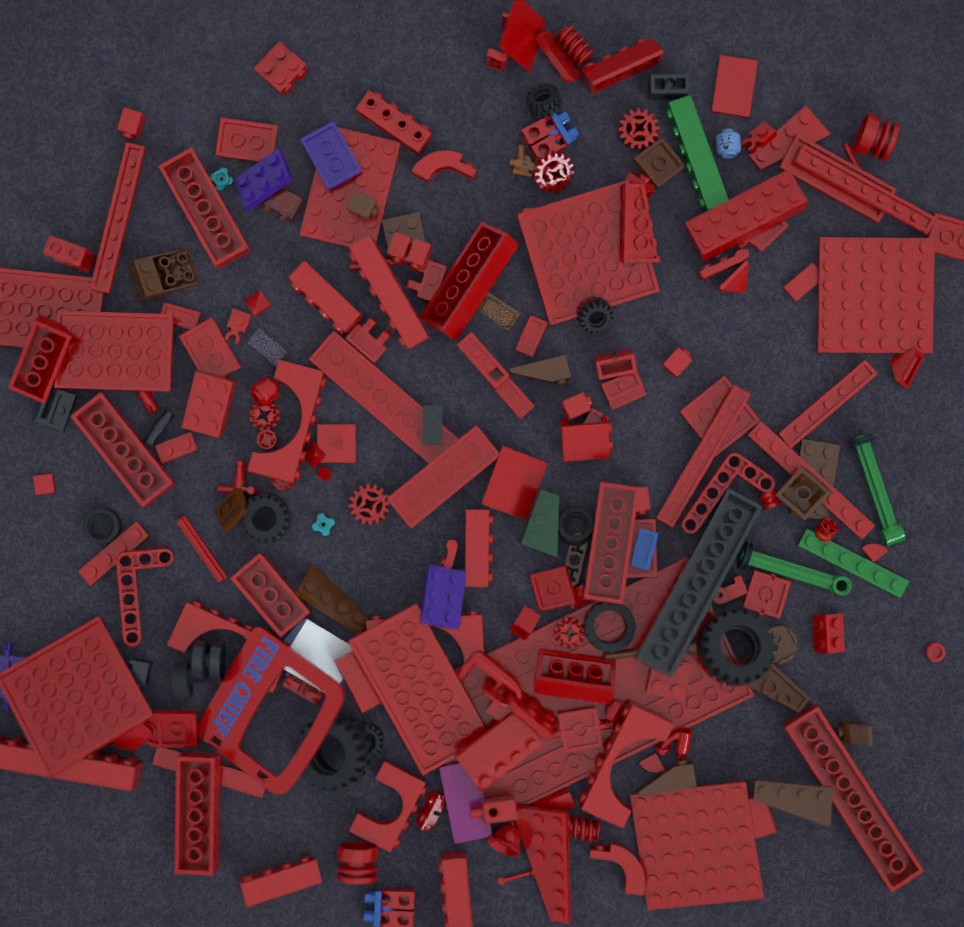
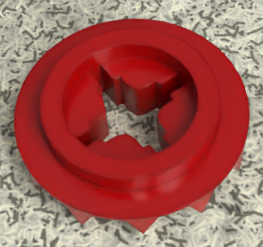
(261, 424)
(562, 626)

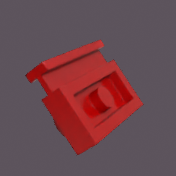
(623, 390)

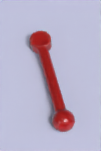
(501, 880)

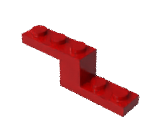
(495, 375)

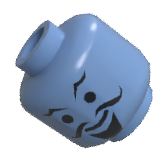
(728, 143)

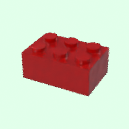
(209, 403)

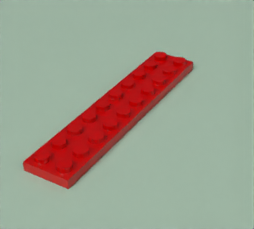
(378, 395)

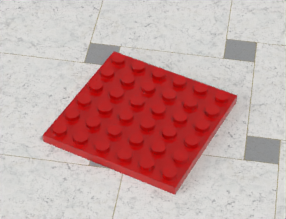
(579, 253)
(875, 295)
(74, 697)
(697, 846)

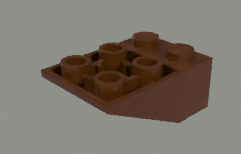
(163, 274)

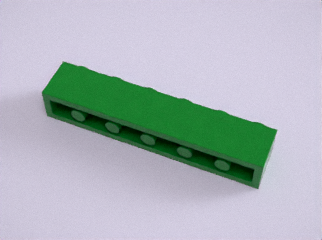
(696, 152)

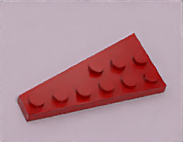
(547, 847)

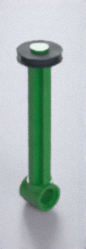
(891, 531)
(791, 570)

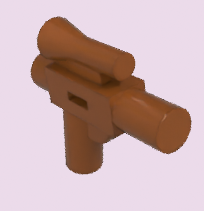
(522, 164)

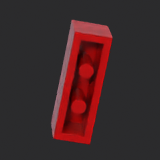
(357, 682)

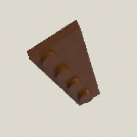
(330, 600)
(778, 687)
(803, 800)

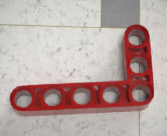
(720, 488)
(131, 588)

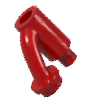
(683, 739)

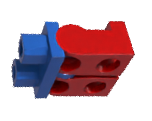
(549, 135)
(392, 907)

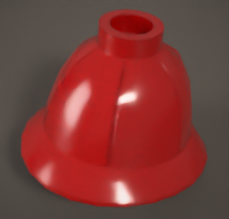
(506, 840)

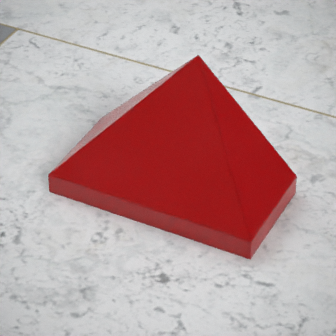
(737, 281)
(906, 365)

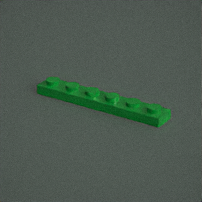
(853, 563)

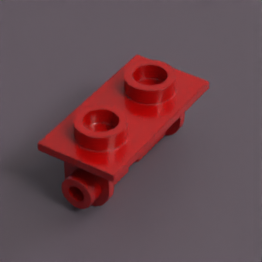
(434, 802)

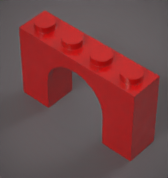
(386, 833)

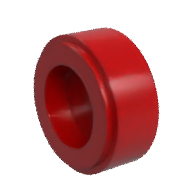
(935, 652)

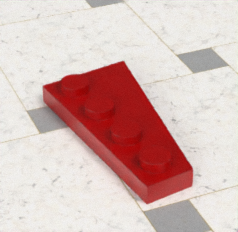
(802, 123)
(637, 232)

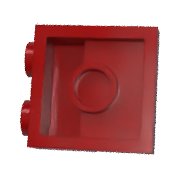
(281, 68)

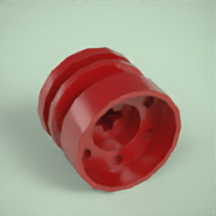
(879, 138)
(357, 866)

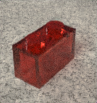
(283, 203)

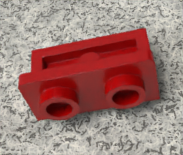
(828, 633)

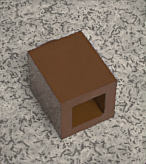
(363, 206)

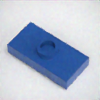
(644, 549)

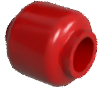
(264, 391)

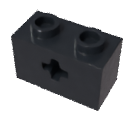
(668, 86)

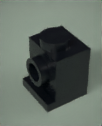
(141, 671)

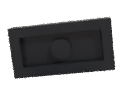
(432, 424)

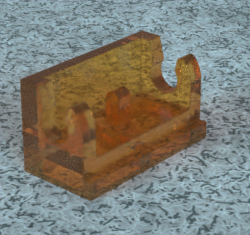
(498, 311)

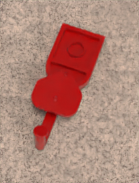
(519, 702)
(163, 730)

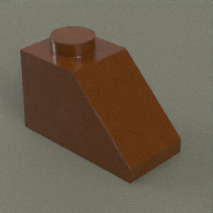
(855, 732)

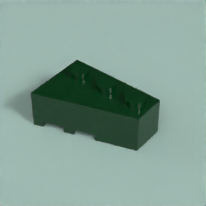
(543, 524)

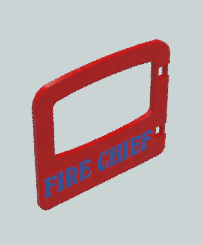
(242, 692)

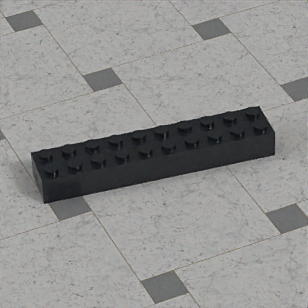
(698, 583)

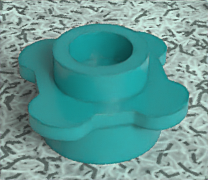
(223, 172)
(318, 525)

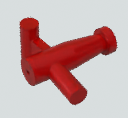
(239, 481)

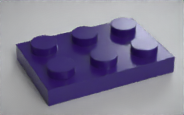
(331, 155)
(263, 179)
(443, 597)

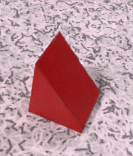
(324, 473)

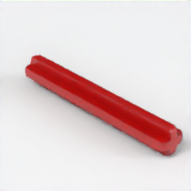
(201, 549)

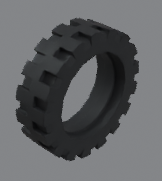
(618, 645)

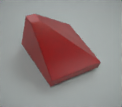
(257, 303)
(314, 455)
(579, 594)

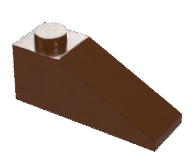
(547, 370)
(675, 777)

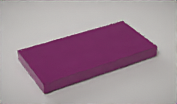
(461, 795)

